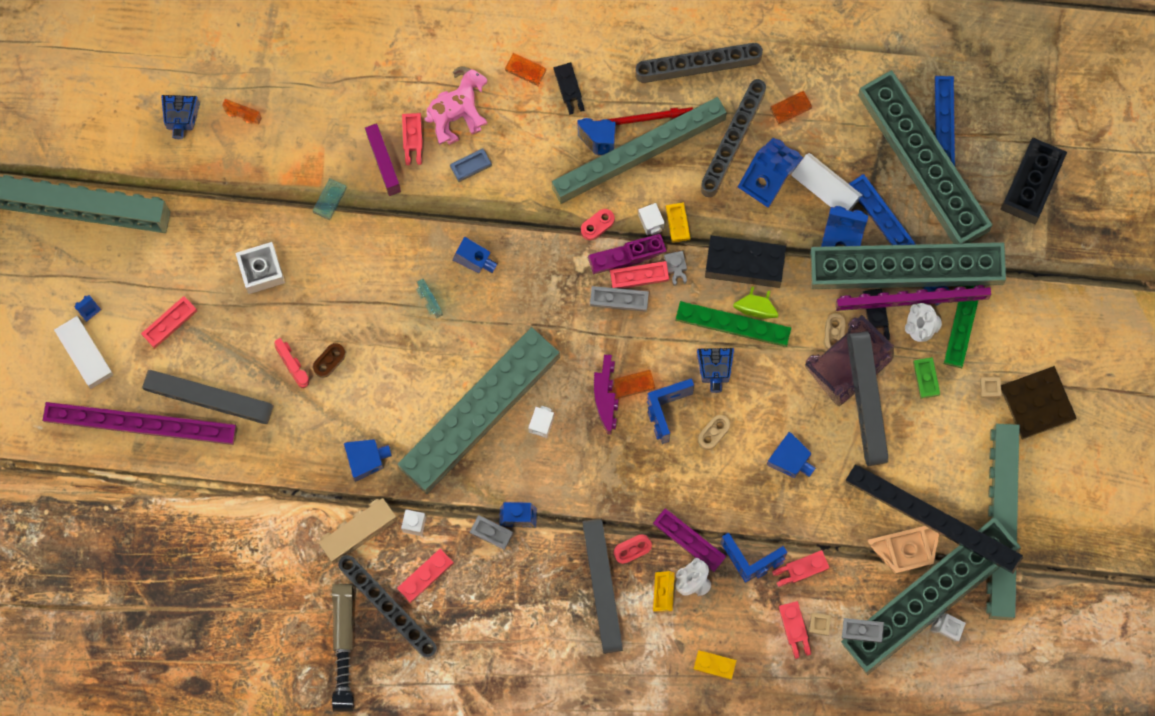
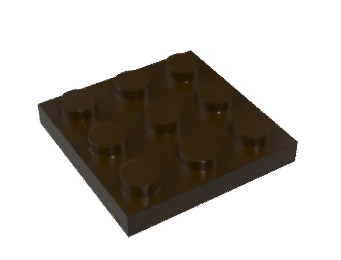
(1038, 402)

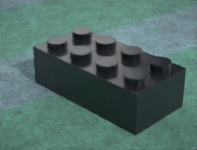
(1033, 180)
(745, 261)

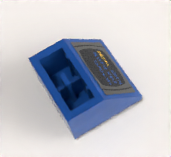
(597, 135)

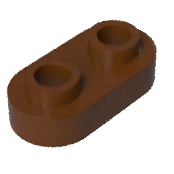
(328, 360)

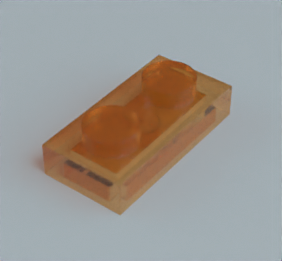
(525, 69)
(791, 107)
(234, 109)
(634, 384)

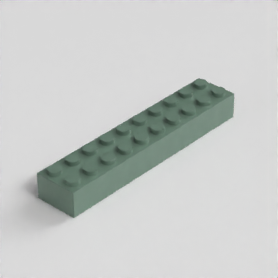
(924, 159)
(84, 204)
(908, 266)
(479, 410)
(928, 599)

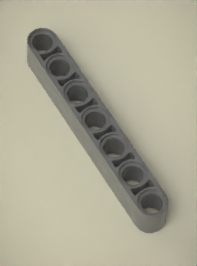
(704, 56)
(732, 146)
(207, 397)
(867, 398)
(602, 586)
(394, 614)

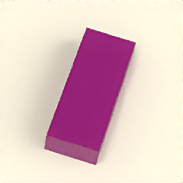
(382, 159)

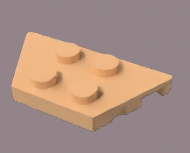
(907, 549)

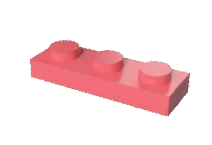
(639, 275)
(169, 322)
(425, 575)

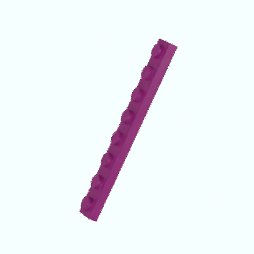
(905, 298)

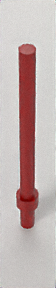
(672, 113)

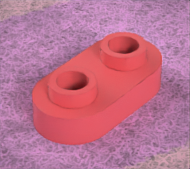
(598, 224)
(632, 549)

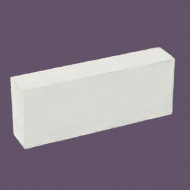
(825, 183)
(83, 352)

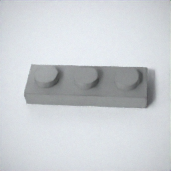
(619, 298)

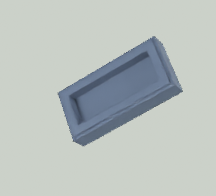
(470, 165)

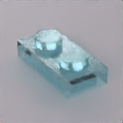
(329, 199)
(424, 292)

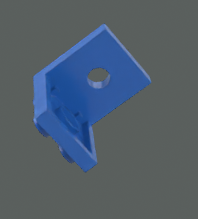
(774, 164)
(844, 227)
(662, 397)
(757, 569)

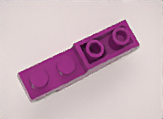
(627, 255)
(605, 401)

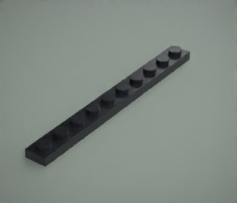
(934, 519)

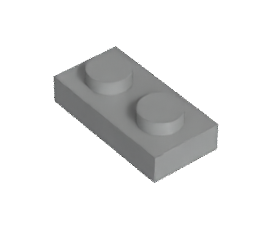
(491, 532)
(862, 630)

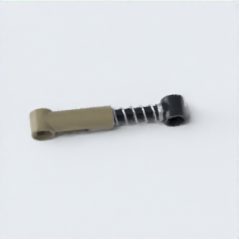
(342, 644)

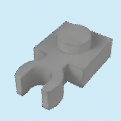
(676, 265)

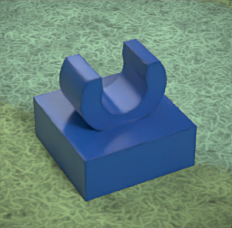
(87, 308)

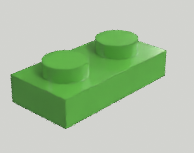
(926, 378)

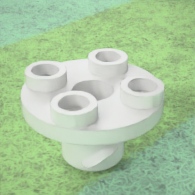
(922, 322)
(693, 578)

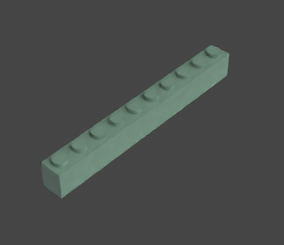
(639, 150)
(1005, 509)

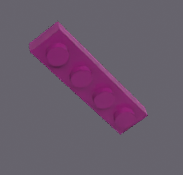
(689, 539)

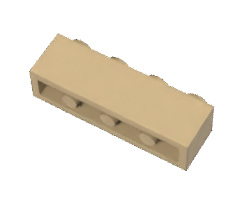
(358, 530)

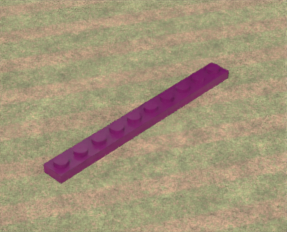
(139, 423)

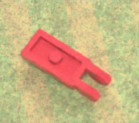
(412, 136)
(291, 363)
(802, 568)
(794, 627)

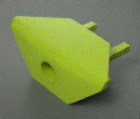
(756, 306)

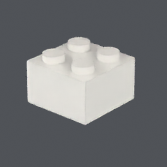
(260, 268)

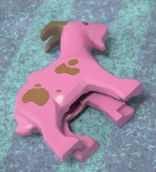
(457, 104)

